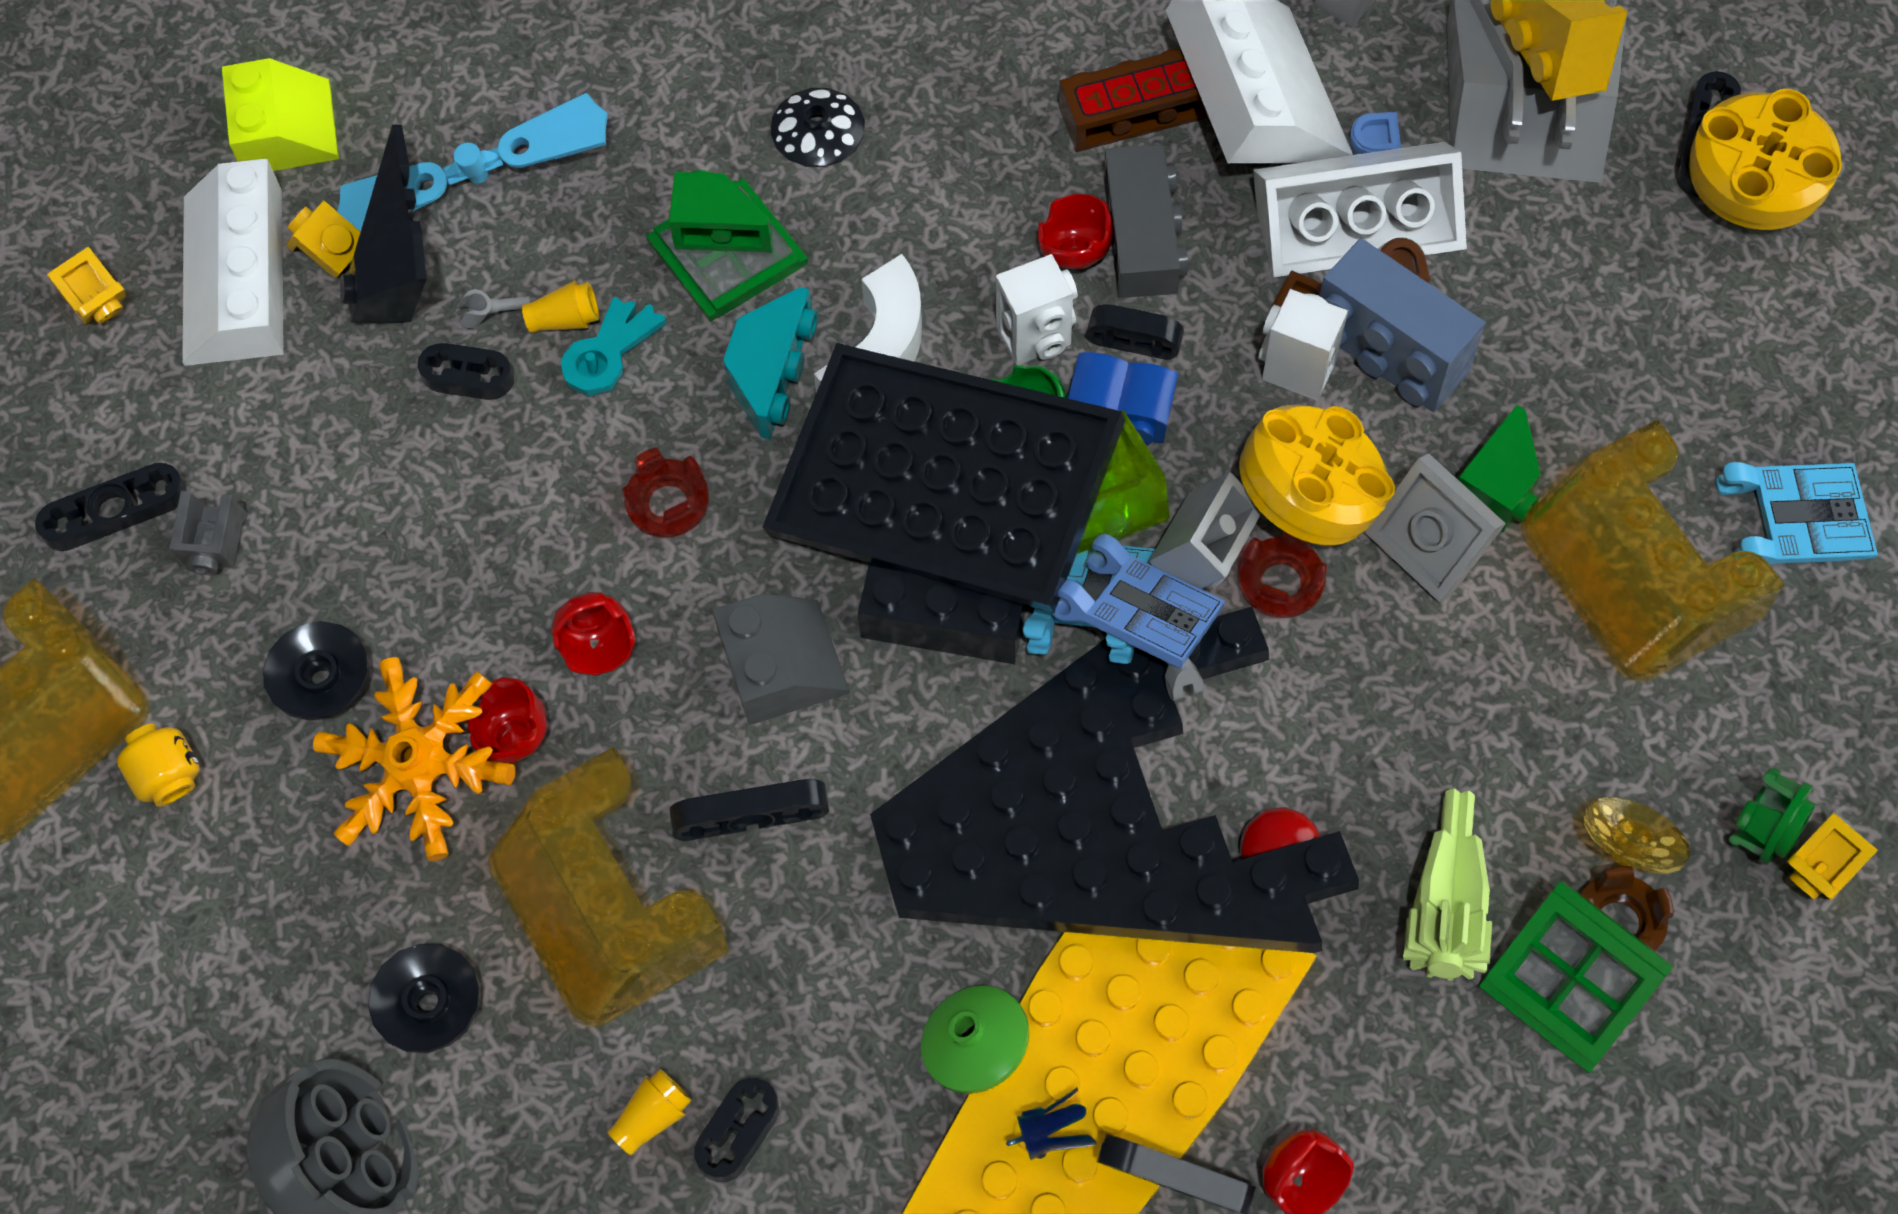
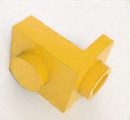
(324, 237)
(88, 287)
(1830, 858)

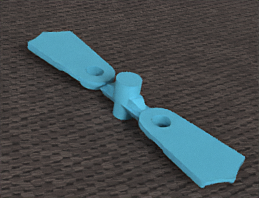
(552, 135)

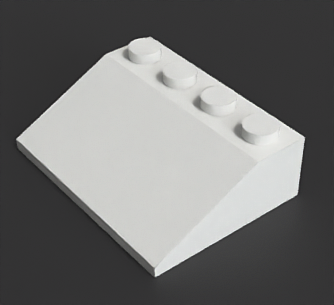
(1257, 81)

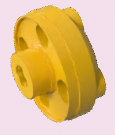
(1764, 159)
(1315, 473)

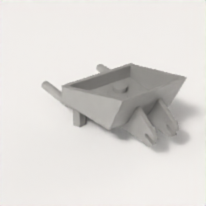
(1506, 117)

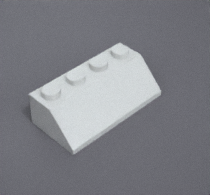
(1324, 206)
(233, 265)

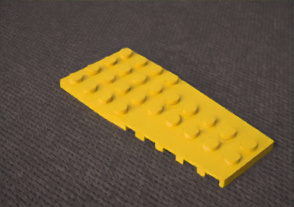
(1155, 1052)

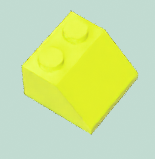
(279, 114)

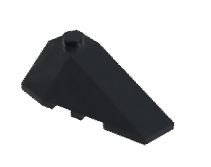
(389, 254)

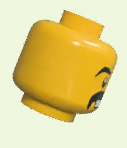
(158, 764)

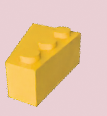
(1564, 41)

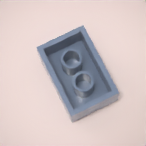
(1402, 325)

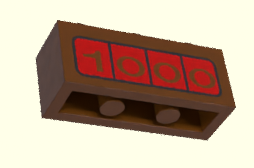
(1129, 100)

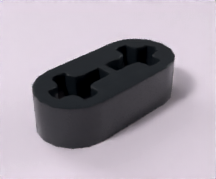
(1135, 331)
(465, 371)
(748, 1137)

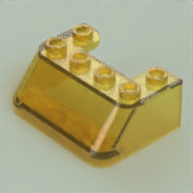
(1633, 567)
(59, 706)
(582, 910)

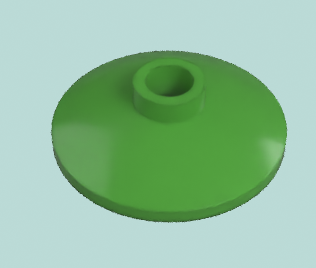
(985, 1055)

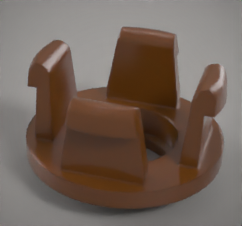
(1650, 905)

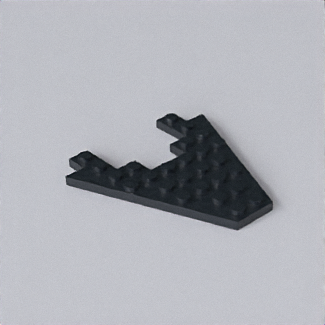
(1058, 832)

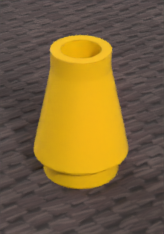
(563, 309)
(650, 1111)

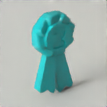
(596, 362)

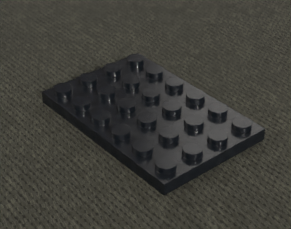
(945, 475)

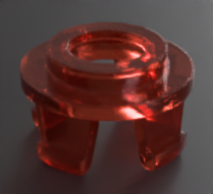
(657, 472)
(1285, 551)

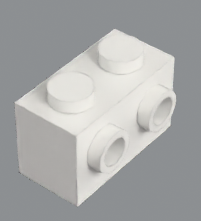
(1035, 309)
(1302, 343)

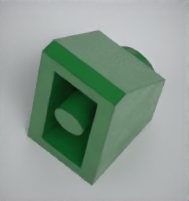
(716, 215)
(1506, 470)

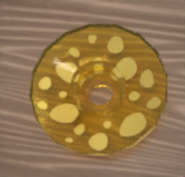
(1636, 835)

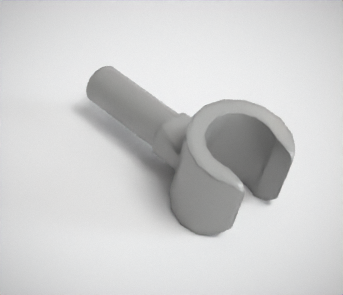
(484, 305)

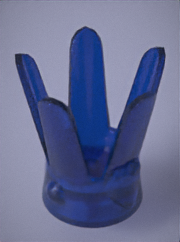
(1037, 1126)

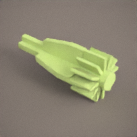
(1450, 908)

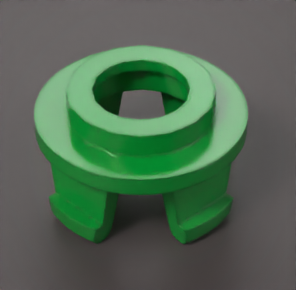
(1774, 818)

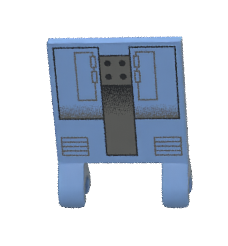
(1141, 604)

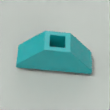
(768, 356)

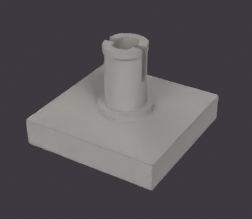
(1435, 528)

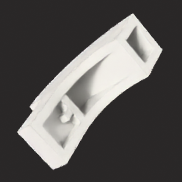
(895, 303)

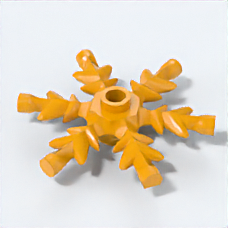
(413, 759)

